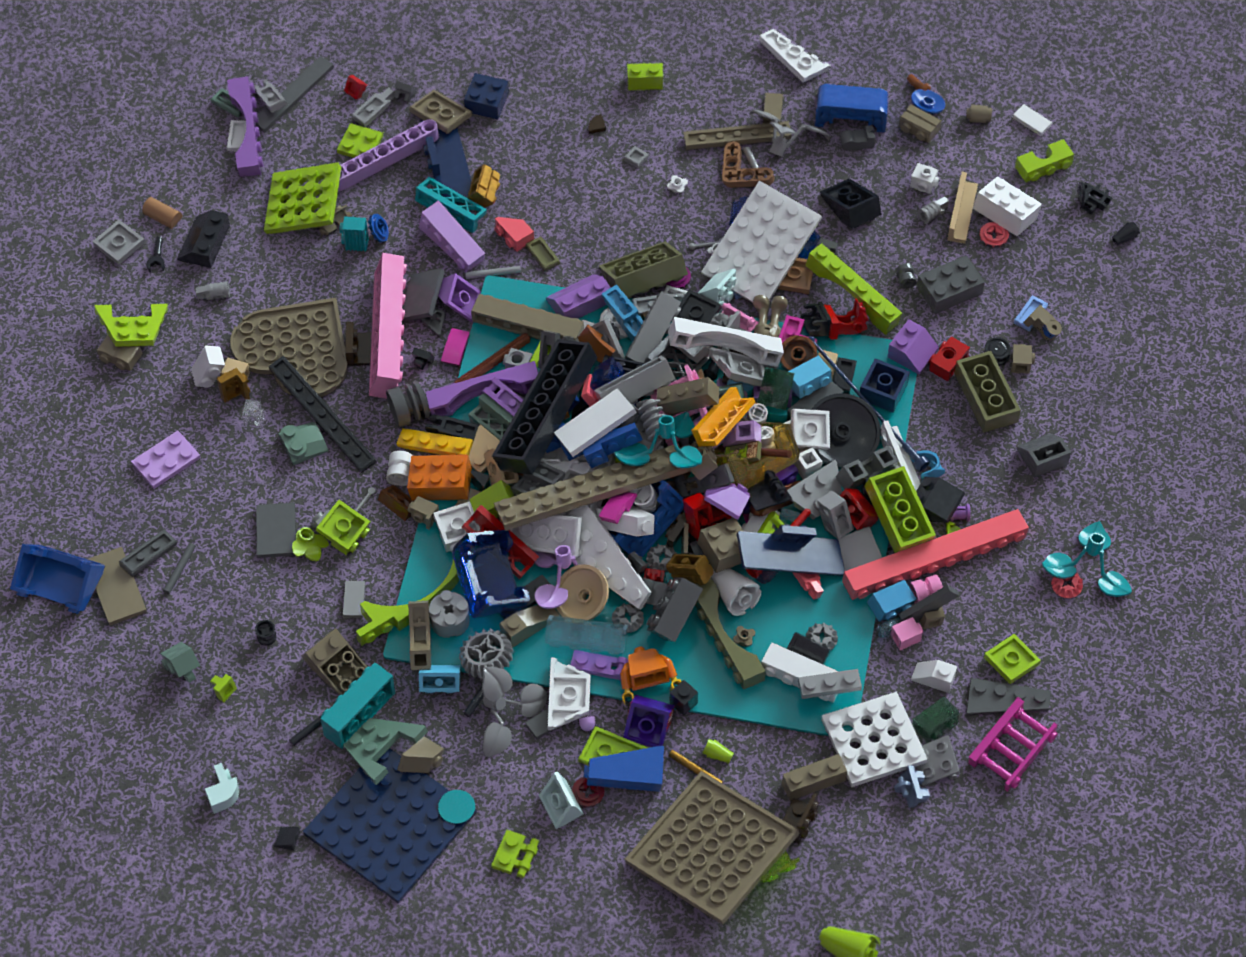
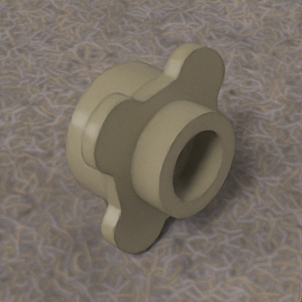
(744, 641)

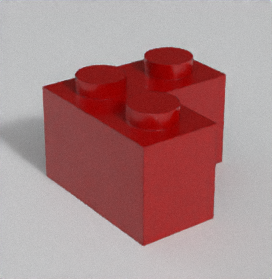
(701, 514)

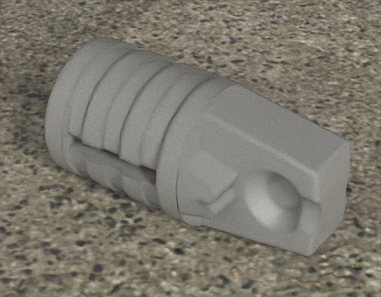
(933, 210)
(213, 291)

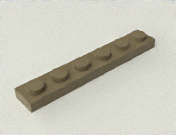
(741, 134)

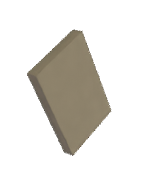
(440, 109)

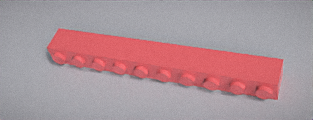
(935, 554)

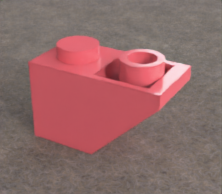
(515, 232)

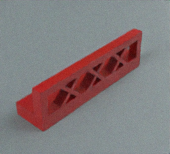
(519, 550)

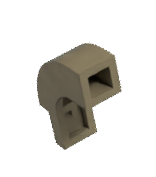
(419, 635)

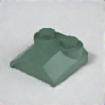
(302, 442)

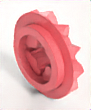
(986, 234)
(1067, 591)

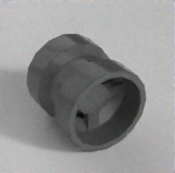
(905, 275)

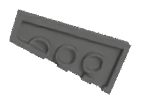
(996, 697)

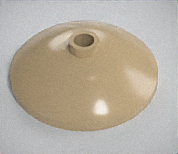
(579, 583)

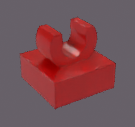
(355, 87)
(654, 574)

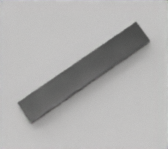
(295, 92)

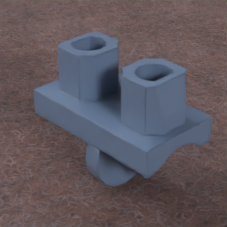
(910, 788)

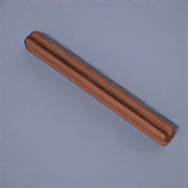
(495, 359)

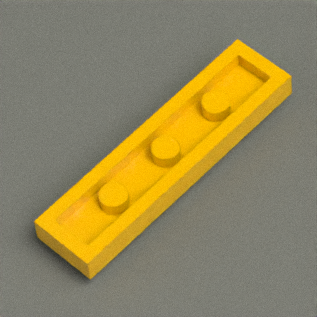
(434, 443)

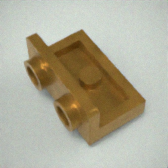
(233, 384)

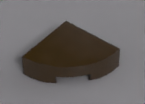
(596, 124)

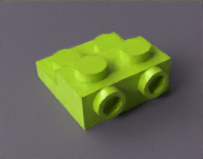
(343, 527)

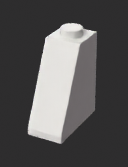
(634, 523)

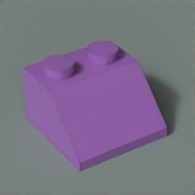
(912, 347)

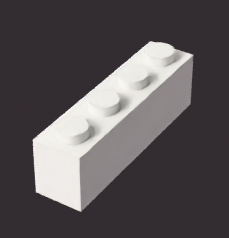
(790, 665)

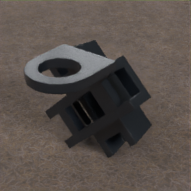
(1086, 197)

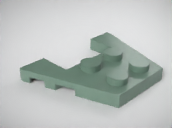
(375, 739)

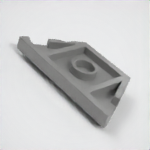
(738, 366)
(814, 487)

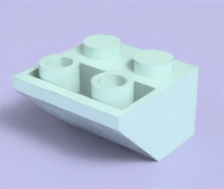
(720, 287)

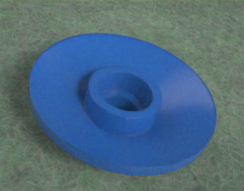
(928, 101)

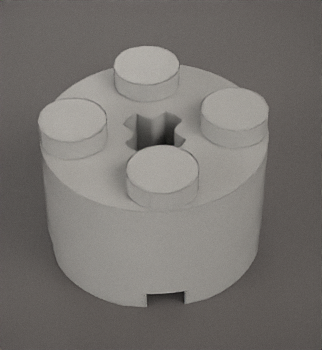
(449, 614)

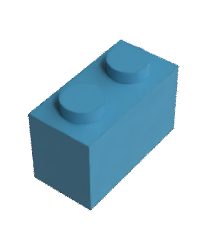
(891, 601)

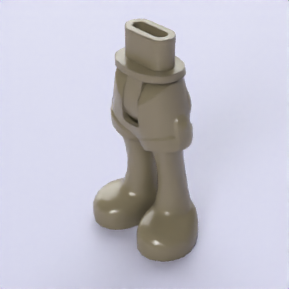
(762, 305)

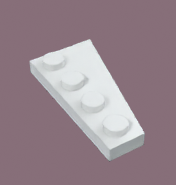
(792, 56)

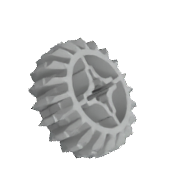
(481, 648)

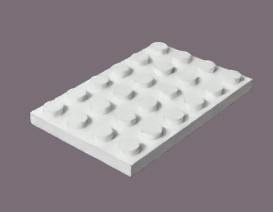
(763, 242)

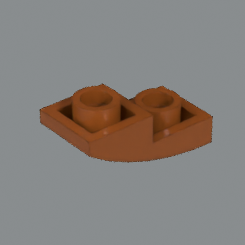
(598, 345)

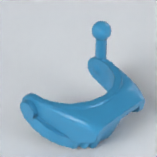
(936, 470)

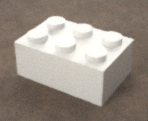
(1007, 206)

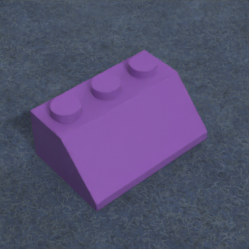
(580, 297)

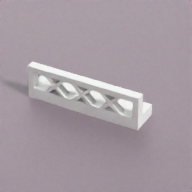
(888, 439)

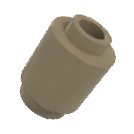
(979, 114)

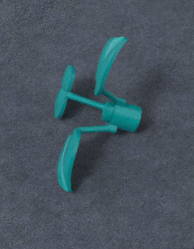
(668, 428)
(1095, 541)

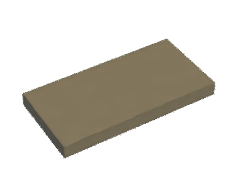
(117, 589)

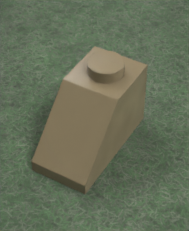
(421, 757)

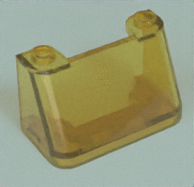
(753, 472)

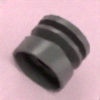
(407, 403)

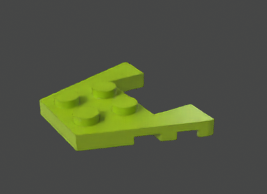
(132, 330)

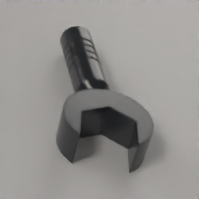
(156, 259)

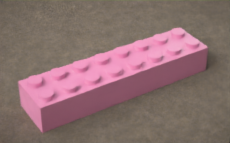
(387, 325)

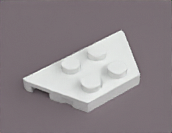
(567, 694)

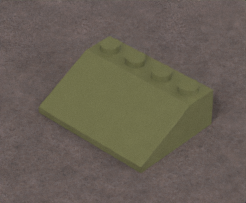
(645, 269)

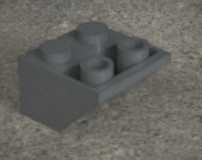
(1044, 454)

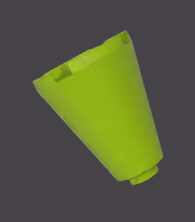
(849, 943)

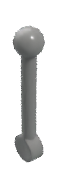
(692, 246)
(371, 491)

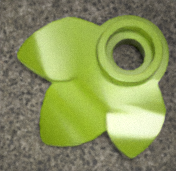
(309, 546)

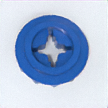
(378, 228)

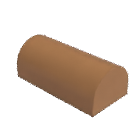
(161, 212)

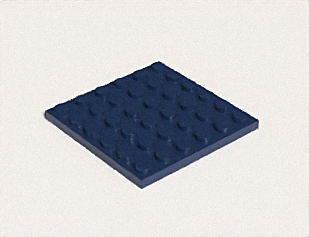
(386, 829)

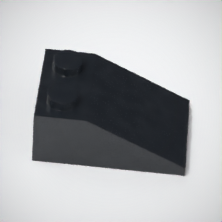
(852, 203)

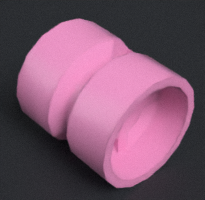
(924, 589)

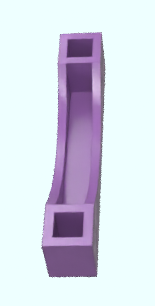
(247, 156)
(448, 399)

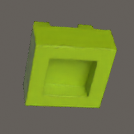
(223, 687)

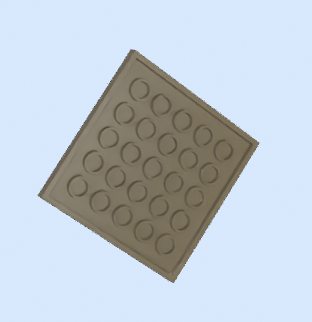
(712, 847)

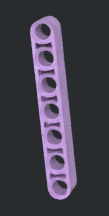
(386, 153)

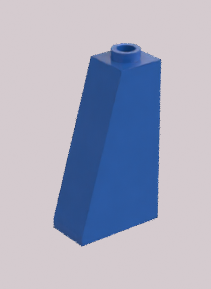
(628, 770)

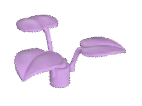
(548, 595)

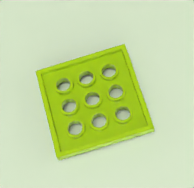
(307, 219)

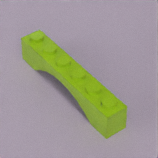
(878, 308)

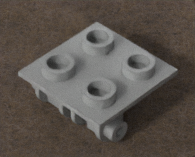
(940, 761)

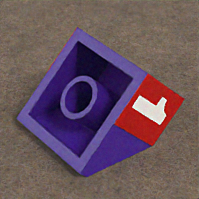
(648, 721)

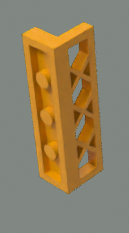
(721, 418)

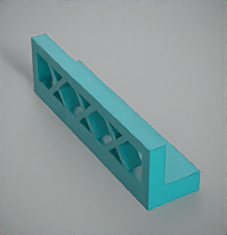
(461, 213)

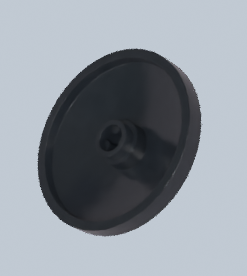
(853, 429)

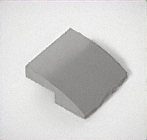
(858, 548)

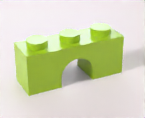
(1032, 167)

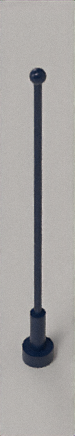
(920, 462)

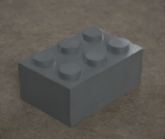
(950, 284)
(674, 609)

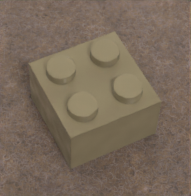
(721, 544)

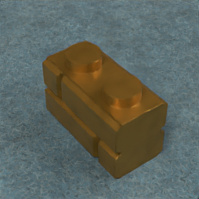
(484, 186)
(690, 567)

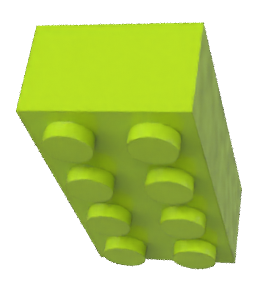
(899, 509)

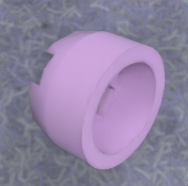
(587, 723)

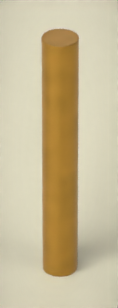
(689, 764)

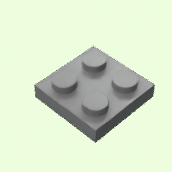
(118, 242)

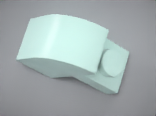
(225, 793)

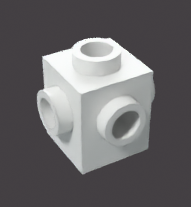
(924, 178)

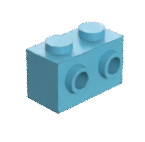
(810, 376)
(440, 679)

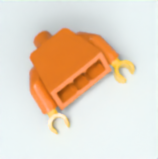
(645, 670)

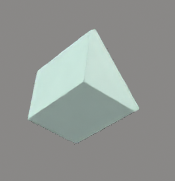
(560, 801)

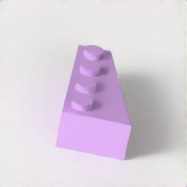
(450, 236)

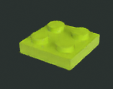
(358, 140)
(1012, 659)

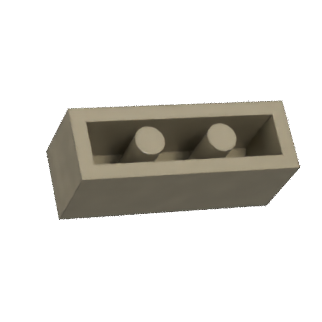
(688, 396)
(814, 777)

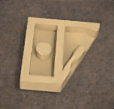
(482, 443)

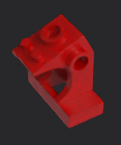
(845, 324)

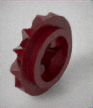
(593, 799)

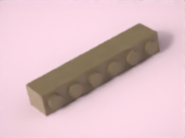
(523, 319)

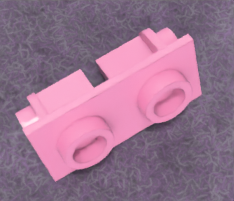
(746, 322)

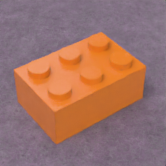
(439, 477)

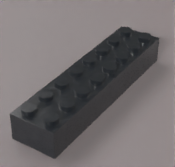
(544, 407)

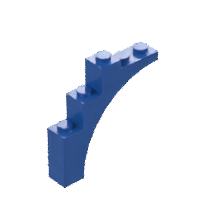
(608, 444)

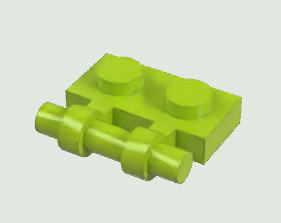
(509, 852)

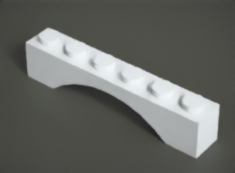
(690, 333)

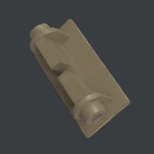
(339, 215)

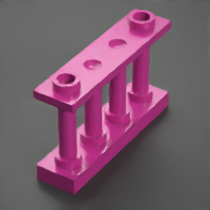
(992, 741)

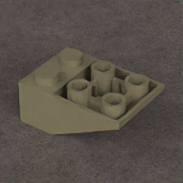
(335, 661)

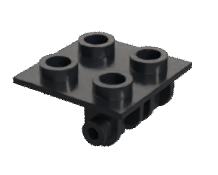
(768, 492)

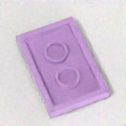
(165, 459)

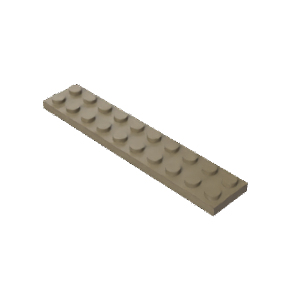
(585, 489)

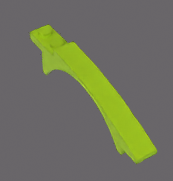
(383, 618)

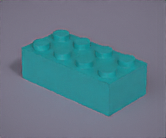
(357, 704)

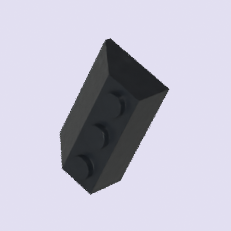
(205, 239)

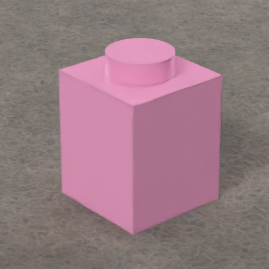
(906, 633)

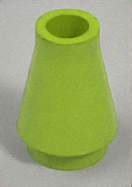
(717, 751)

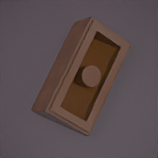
(395, 501)

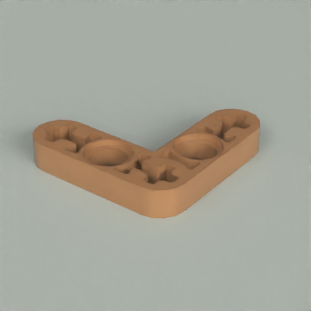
(735, 171)

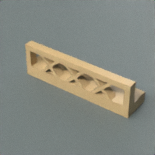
(962, 210)

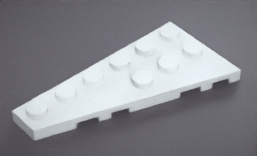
(602, 552)

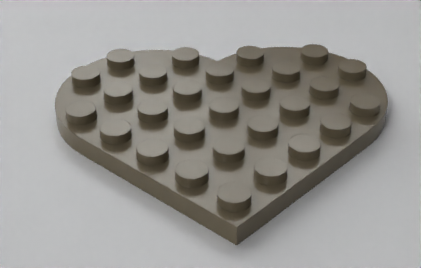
(302, 333)

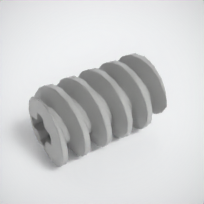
(650, 416)

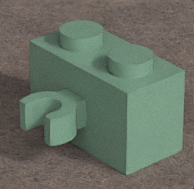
(180, 661)

